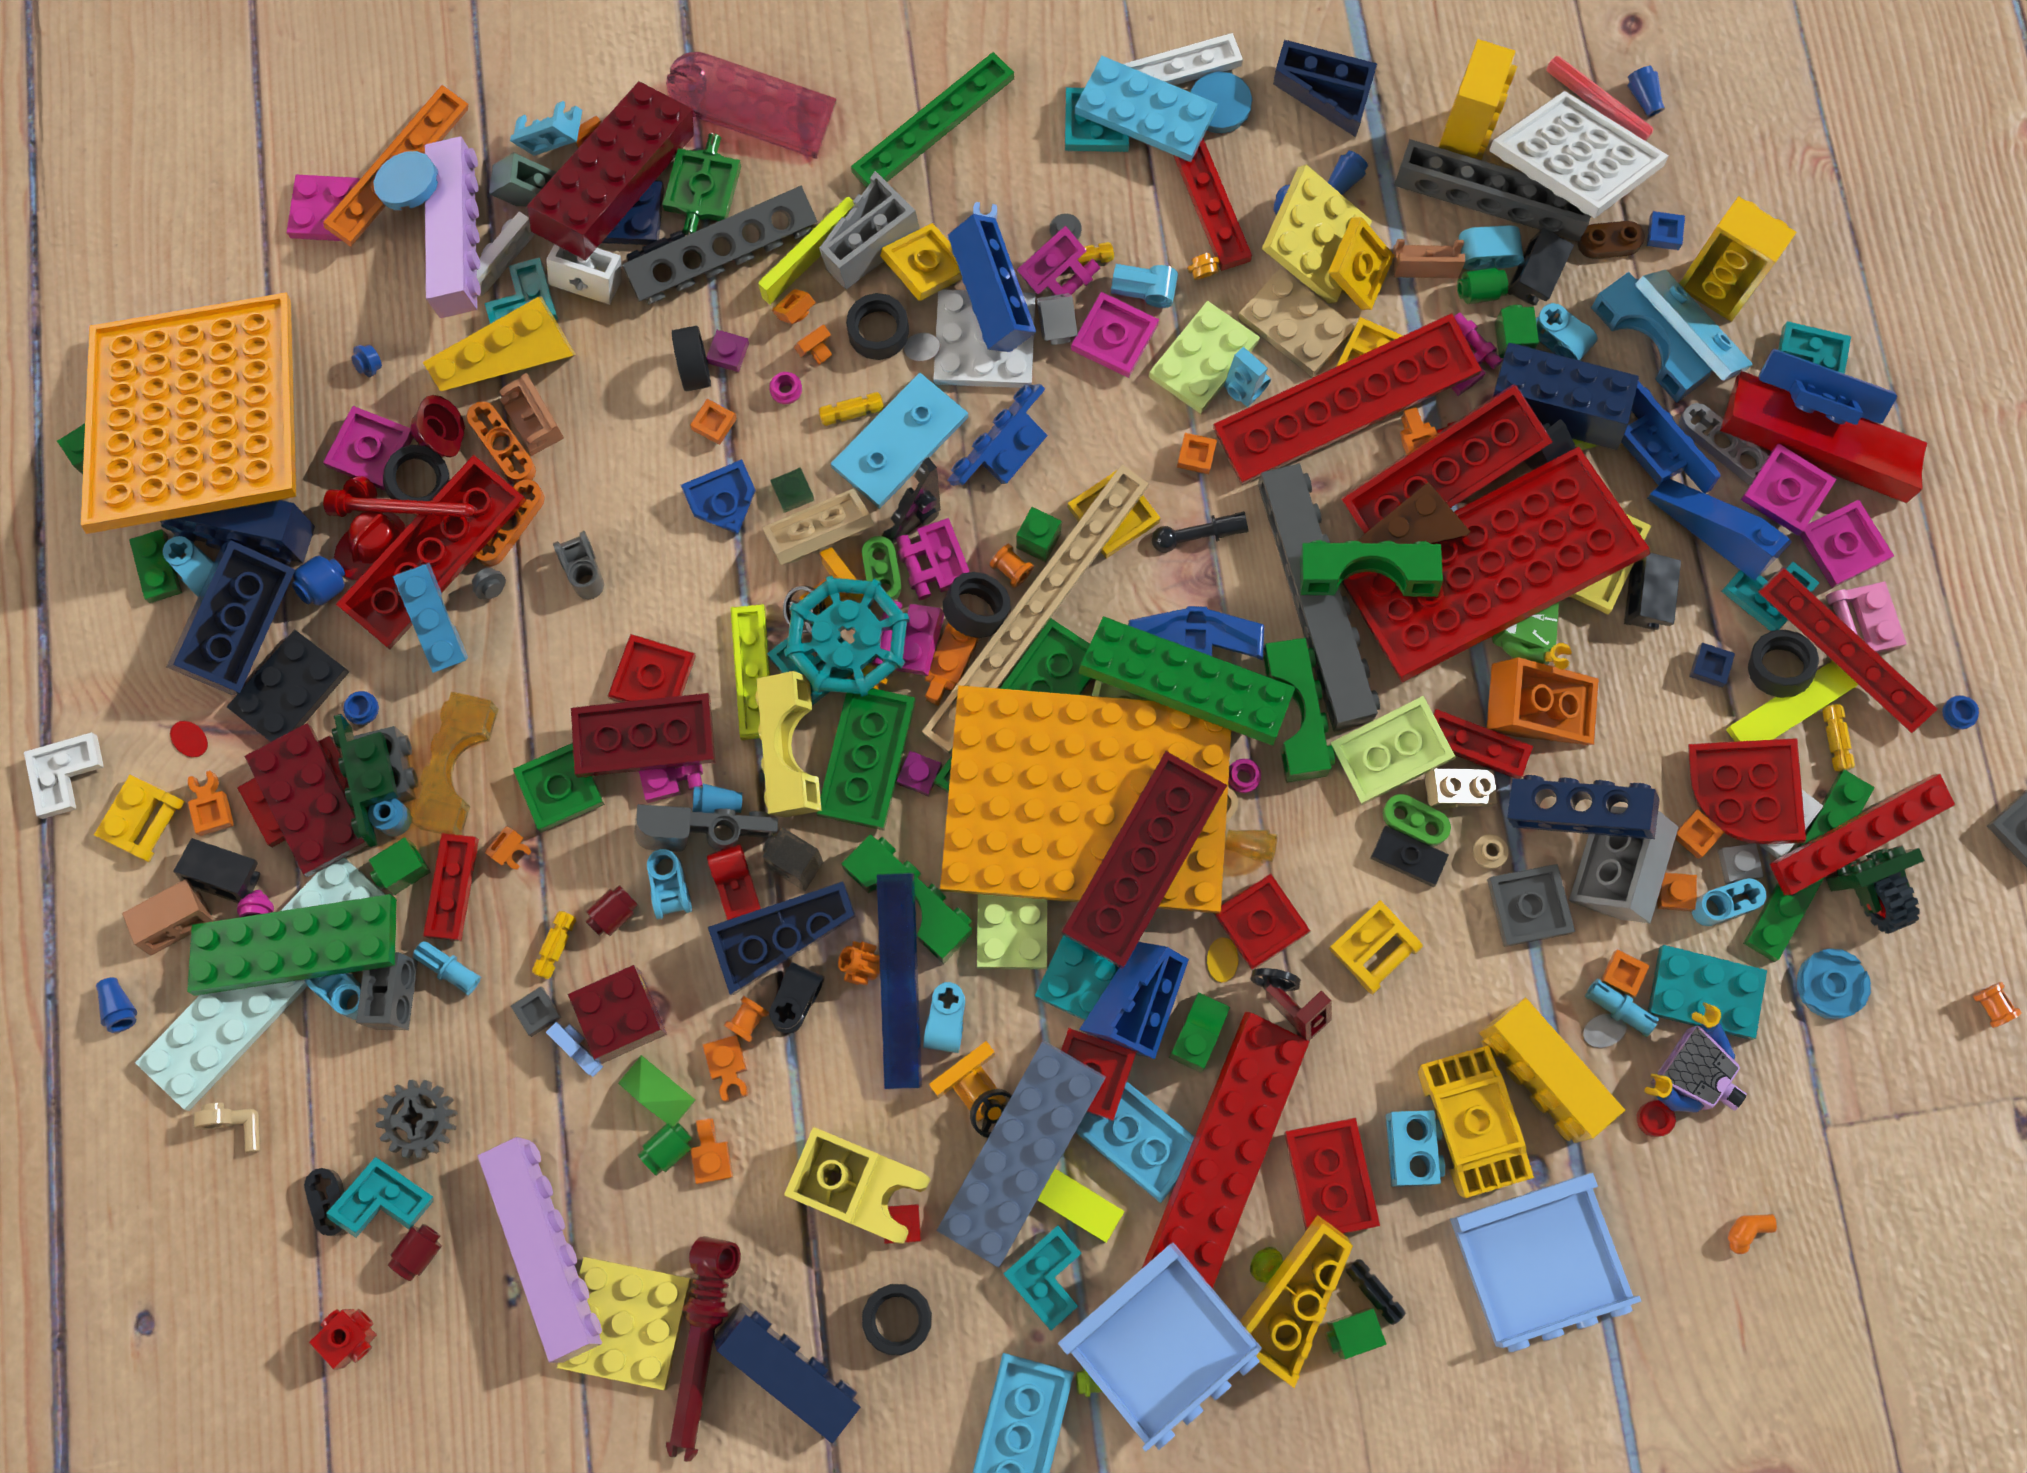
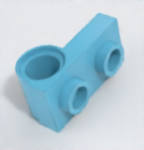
(1246, 377)

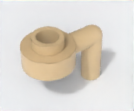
(216, 1117)

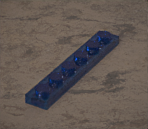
(899, 981)

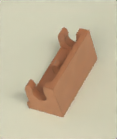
(1427, 260)
(530, 414)
(166, 917)

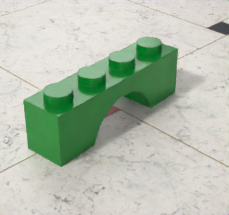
(1413, 567)
(1306, 752)
(941, 927)

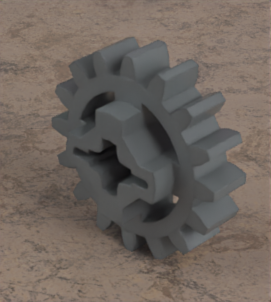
(418, 1133)

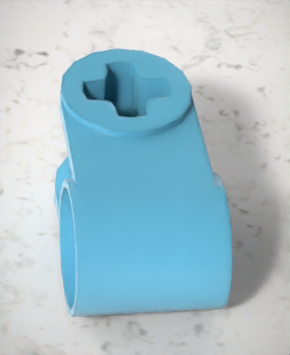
(1566, 335)
(193, 568)
(668, 891)
(337, 991)
(945, 1025)

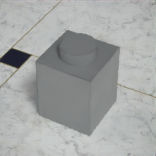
(1057, 318)

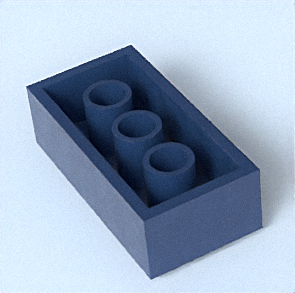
(1585, 396)
(268, 528)
(231, 618)

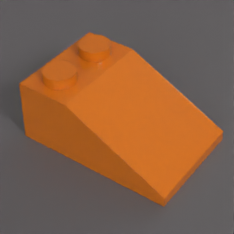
(1542, 702)

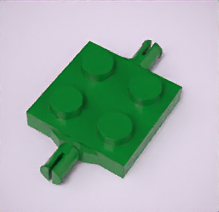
(702, 184)

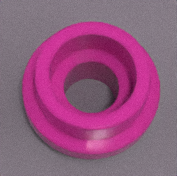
(785, 379)
(1247, 766)

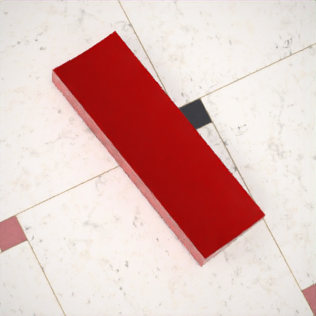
(1858, 453)
(1455, 459)
(442, 541)

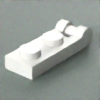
(504, 249)

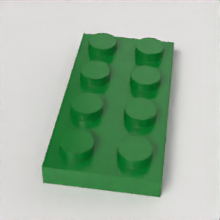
(866, 758)

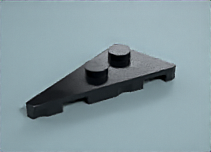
(919, 505)

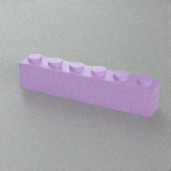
(452, 230)
(540, 1250)

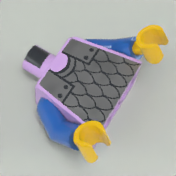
(1699, 1068)

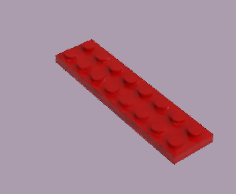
(1347, 398)
(1230, 1144)

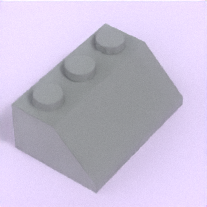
(1624, 873)

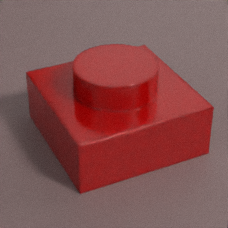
(908, 1216)

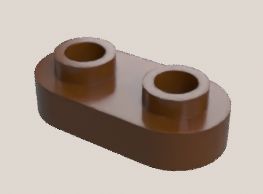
(1613, 242)

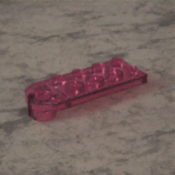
(751, 102)

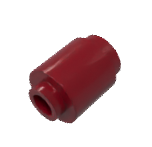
(611, 911)
(415, 1252)

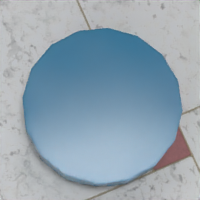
(1232, 98)
(406, 180)
(1833, 984)

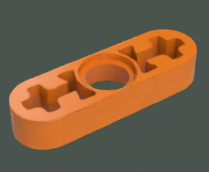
(500, 429)
(511, 536)

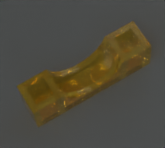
(464, 723)

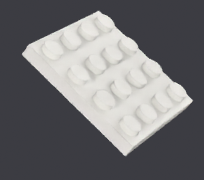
(1578, 154)

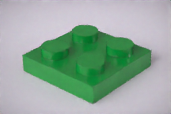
(554, 790)

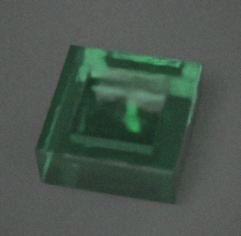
(792, 490)

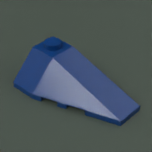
(1732, 532)

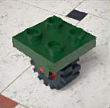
(1882, 886)

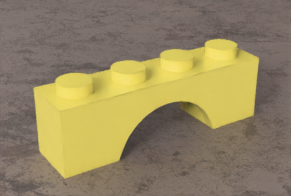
(782, 703)

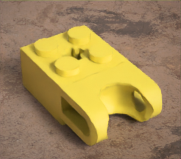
(864, 1187)

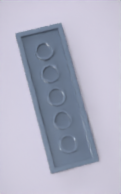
(1021, 1153)

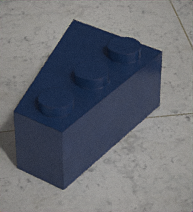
(1326, 82)

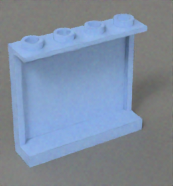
(1543, 1263)
(1162, 1347)

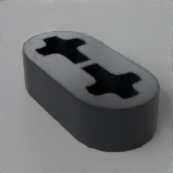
(318, 1202)

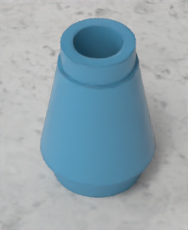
(710, 797)

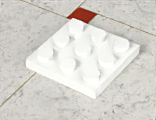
(964, 355)

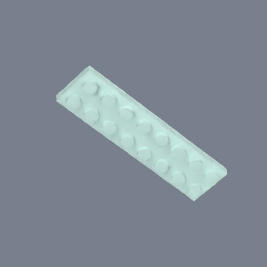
(225, 1024)

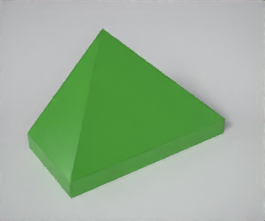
(656, 1091)

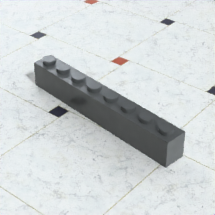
(1322, 617)

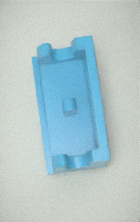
(548, 133)

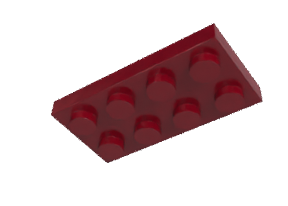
(642, 735)
(305, 799)

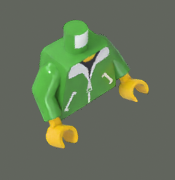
(1535, 639)

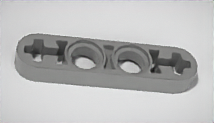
(1727, 456)

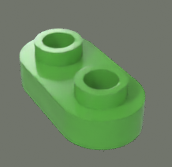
(882, 570)
(1416, 818)

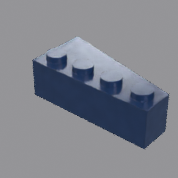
(770, 936)
(786, 1373)

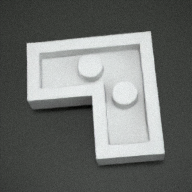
(51, 770)

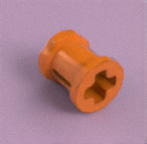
(1011, 565)
(1997, 1004)
(746, 1019)

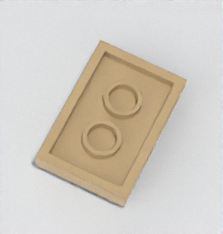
(1296, 322)
(818, 527)

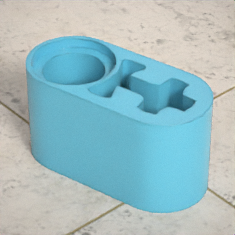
(1492, 247)
(1723, 899)

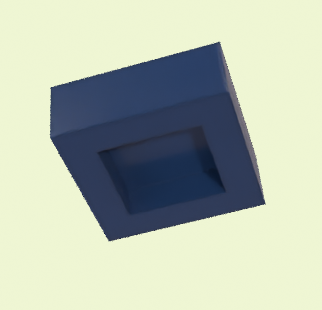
(1712, 665)

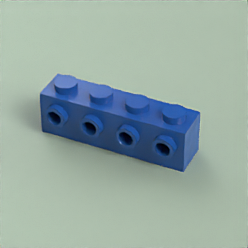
(991, 283)

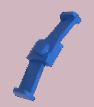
(1204, 628)

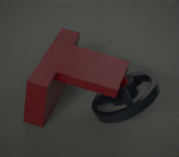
(1306, 1020)

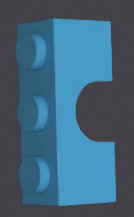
(429, 617)

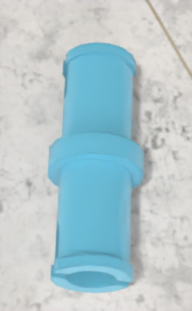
(1621, 1007)

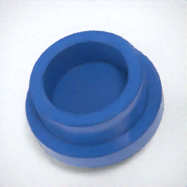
(366, 360)
(361, 708)
(1960, 712)

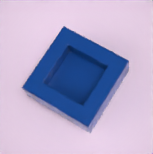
(1665, 230)

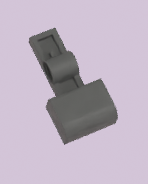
(670, 826)

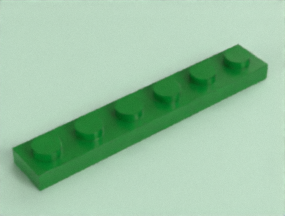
(934, 120)
(1784, 912)

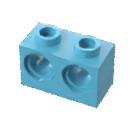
(1403, 1148)

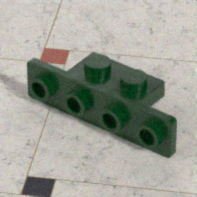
(368, 774)

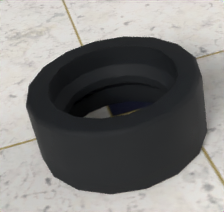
(875, 303)
(691, 358)
(414, 452)
(985, 588)
(1787, 641)
(869, 1319)

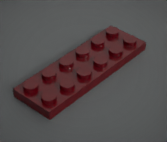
(1144, 859)

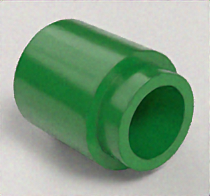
(1482, 285)
(665, 1148)

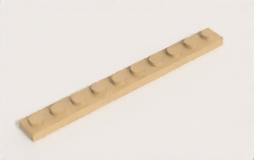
(1043, 597)

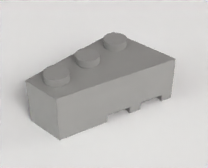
(873, 222)

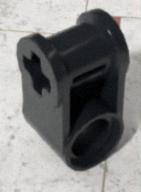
(798, 992)

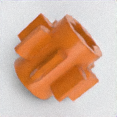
(859, 963)

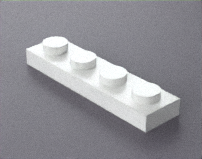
(1192, 60)

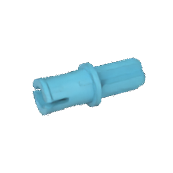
(447, 967)

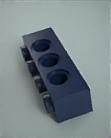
(1635, 822)

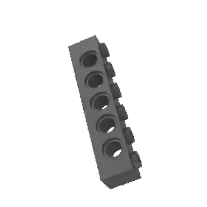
(1488, 190)
(791, 203)

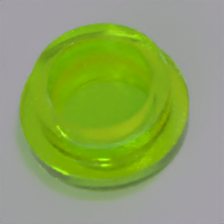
(1265, 1264)

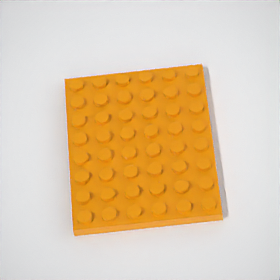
(189, 413)
(1051, 782)

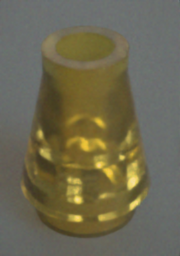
(1254, 844)

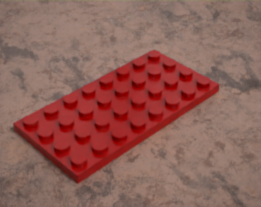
(1523, 554)

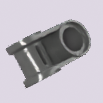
(579, 561)

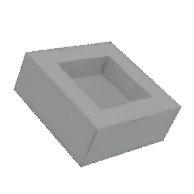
(1740, 863)

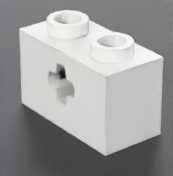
(594, 278)

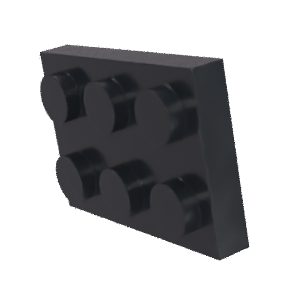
(288, 688)

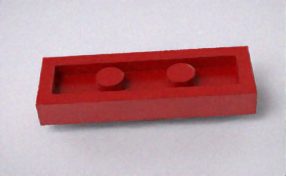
(1484, 745)
(451, 887)

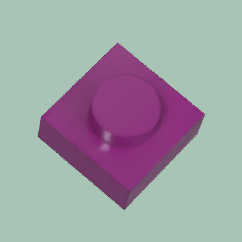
(727, 350)
(919, 773)

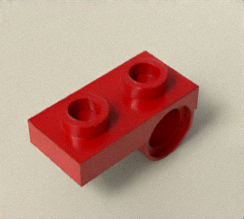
(733, 881)

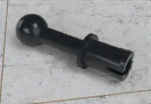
(1166, 538)

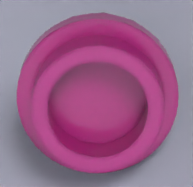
(254, 904)

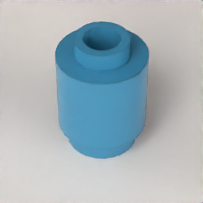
(390, 817)

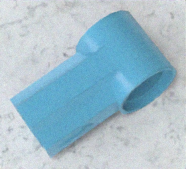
(1153, 285)

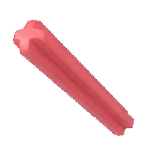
(1598, 97)

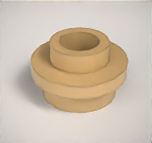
(1486, 860)

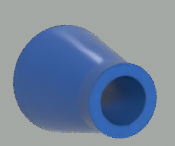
(1646, 89)
(1347, 172)
(114, 1006)

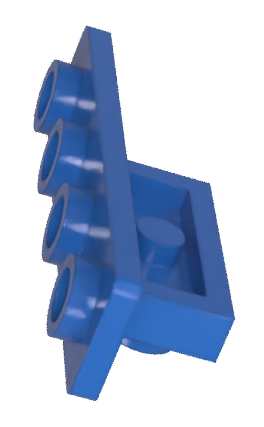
(1827, 390)
(1007, 443)
(1663, 446)

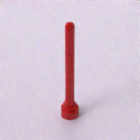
(341, 503)

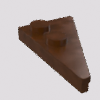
(1417, 519)

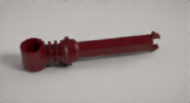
(713, 1263)

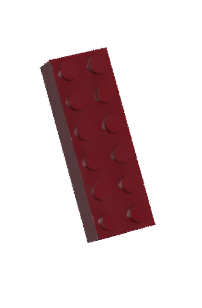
(611, 170)

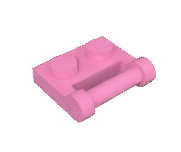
(1874, 614)

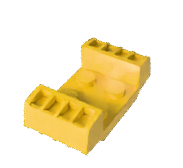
(1476, 1121)

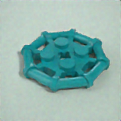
(846, 616)

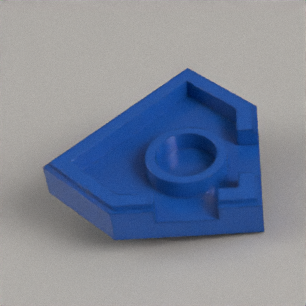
(721, 496)

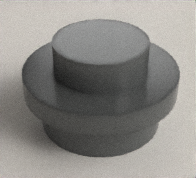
(1068, 220)
(488, 583)

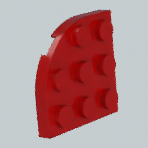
(1750, 789)

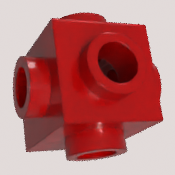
(344, 1337)

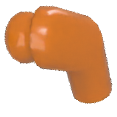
(1746, 1228)

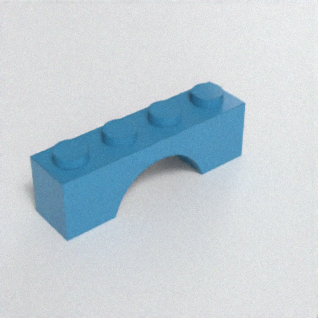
(1627, 308)

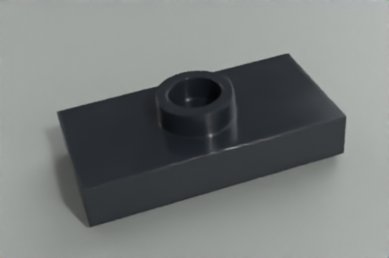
(1409, 856)

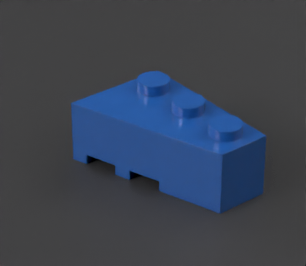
(1139, 1000)

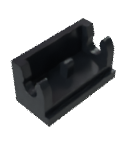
(1541, 267)
(1652, 592)
(217, 870)

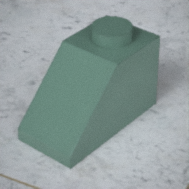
(518, 179)

